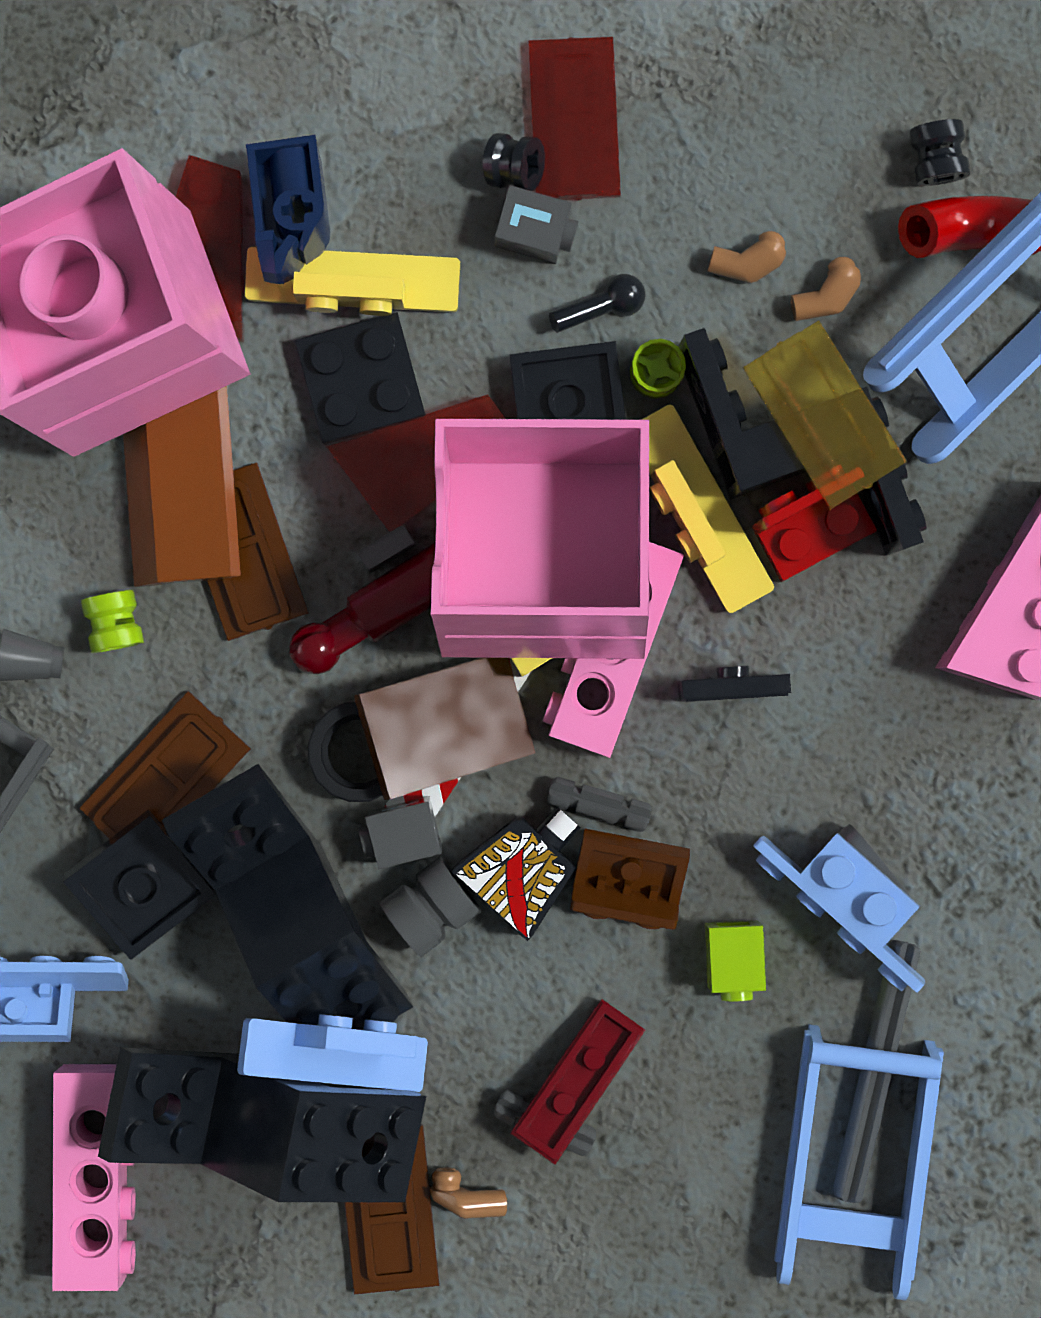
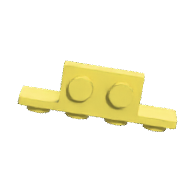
(364, 281)
(702, 513)

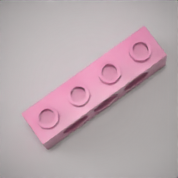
(599, 728)
(77, 1259)

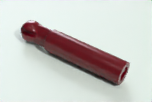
(369, 614)

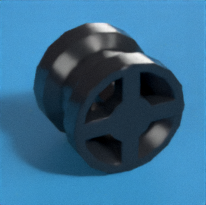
(513, 161)

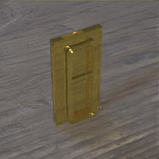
(824, 414)

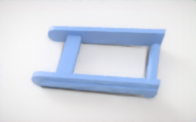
(920, 340)
(851, 1226)

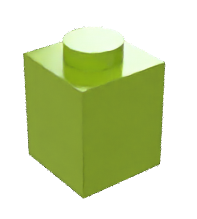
(735, 959)

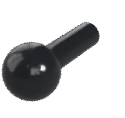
(622, 296)

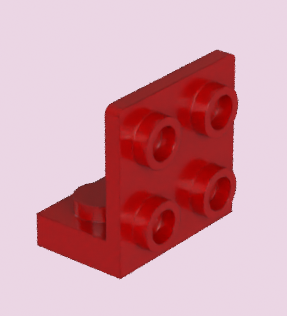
(807, 531)

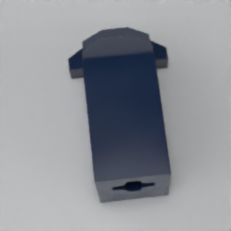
(288, 205)

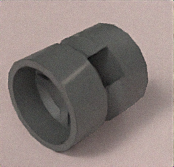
(430, 906)

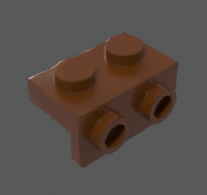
(629, 879)

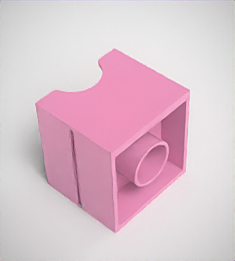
(107, 307)
(541, 538)

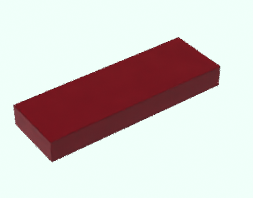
(577, 1082)

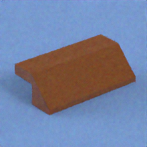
(183, 495)

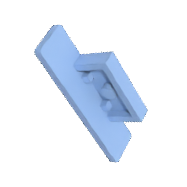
(855, 896)
(41, 994)
(333, 1053)

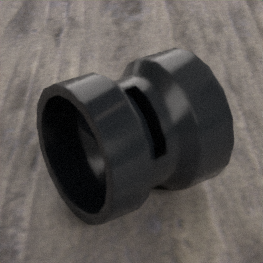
(939, 152)

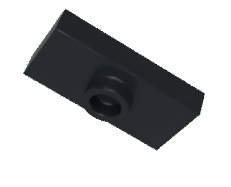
(734, 684)

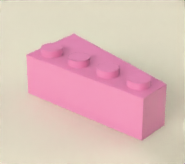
(1003, 631)

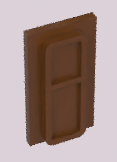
(268, 583)
(168, 768)
(394, 1241)

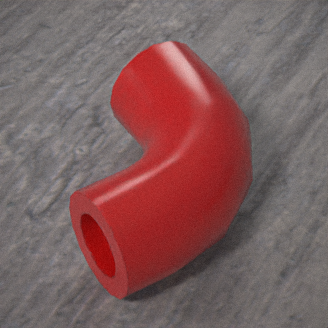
(956, 223)

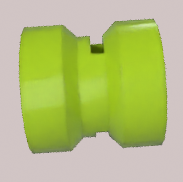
(660, 360)
(112, 621)

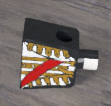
(521, 869)

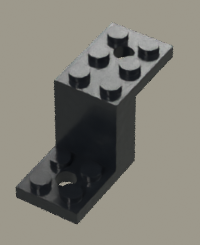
(765, 457)
(285, 905)
(262, 1131)

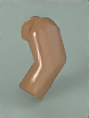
(753, 262)
(833, 295)
(462, 1202)

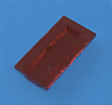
(575, 116)

